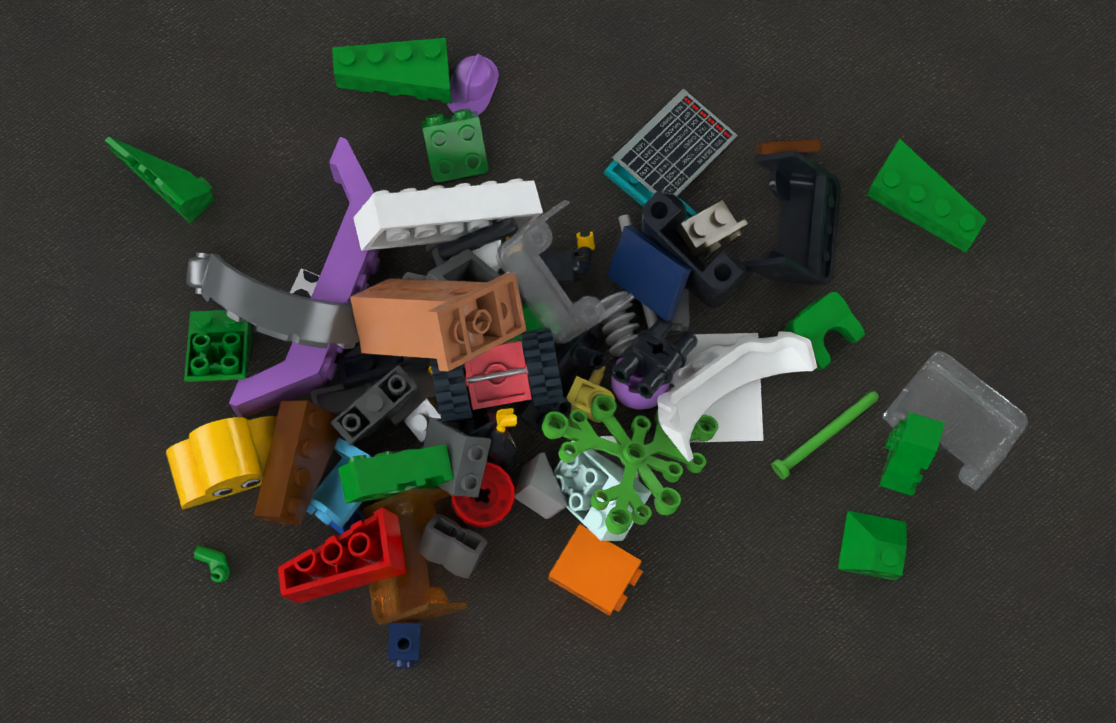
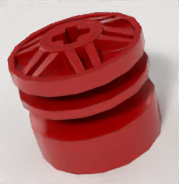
(500, 499)

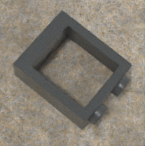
(461, 267)

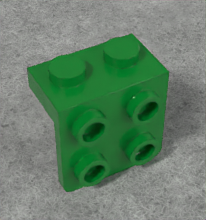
(455, 145)

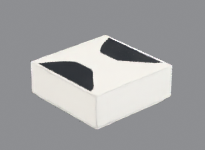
(305, 283)

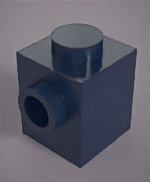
(404, 644)

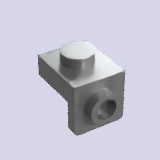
(419, 418)

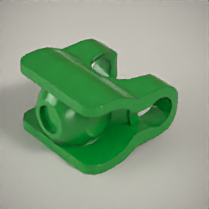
(823, 315)

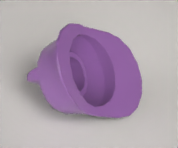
(473, 84)

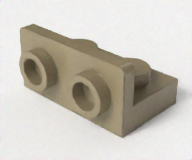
(709, 228)

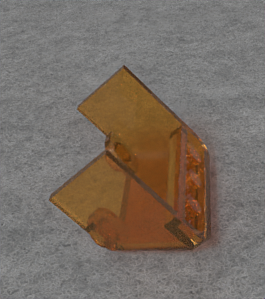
(409, 595)

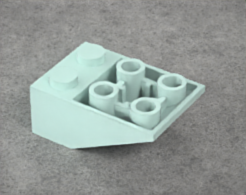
(579, 482)

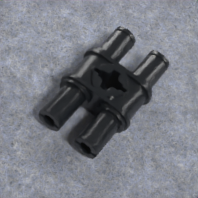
(654, 357)

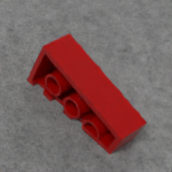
(346, 561)

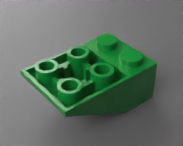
(217, 347)

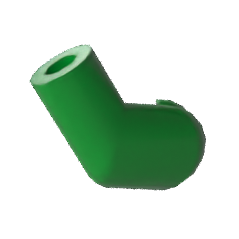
(216, 560)

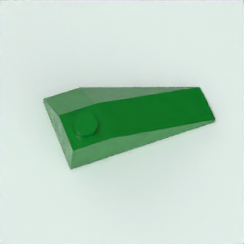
(175, 185)

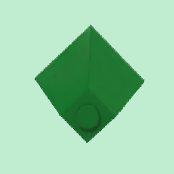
(873, 546)

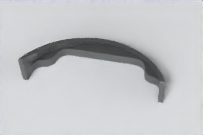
(277, 311)

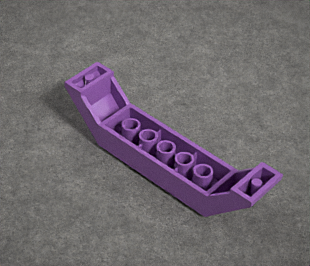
(342, 276)

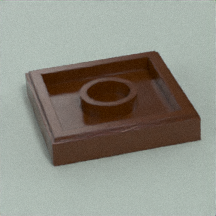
(801, 145)

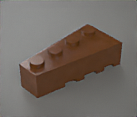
(295, 461)

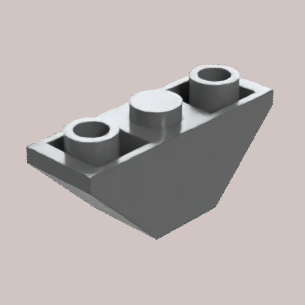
(375, 406)

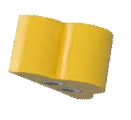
(221, 459)

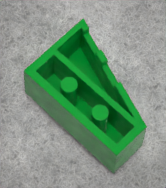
(910, 448)

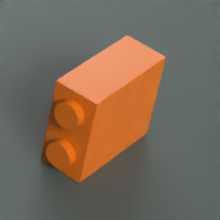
(596, 571)

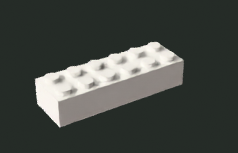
(443, 213)

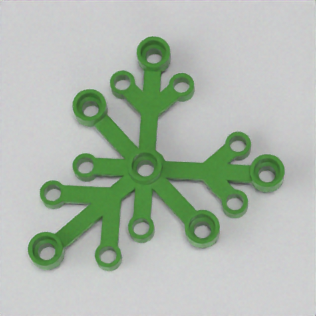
(633, 455)

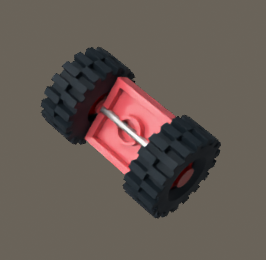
(500, 377)

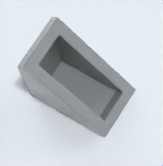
(539, 488)

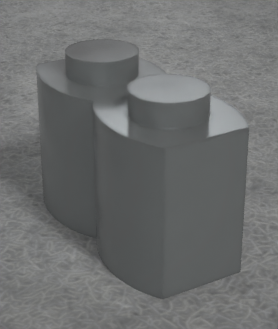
(451, 546)

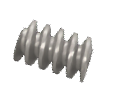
(618, 326)

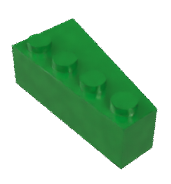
(396, 68)
(925, 198)

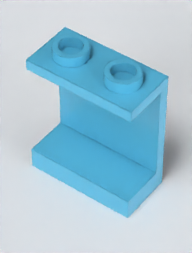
(329, 497)

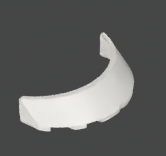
(722, 370)

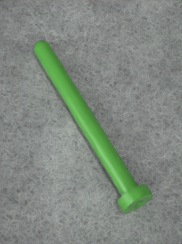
(782, 467)

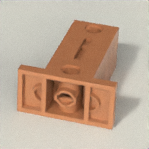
(438, 318)

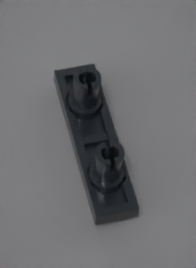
(571, 362)

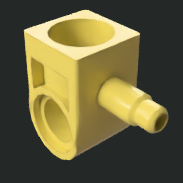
(584, 392)

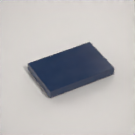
(648, 272)

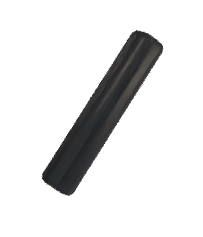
(479, 238)

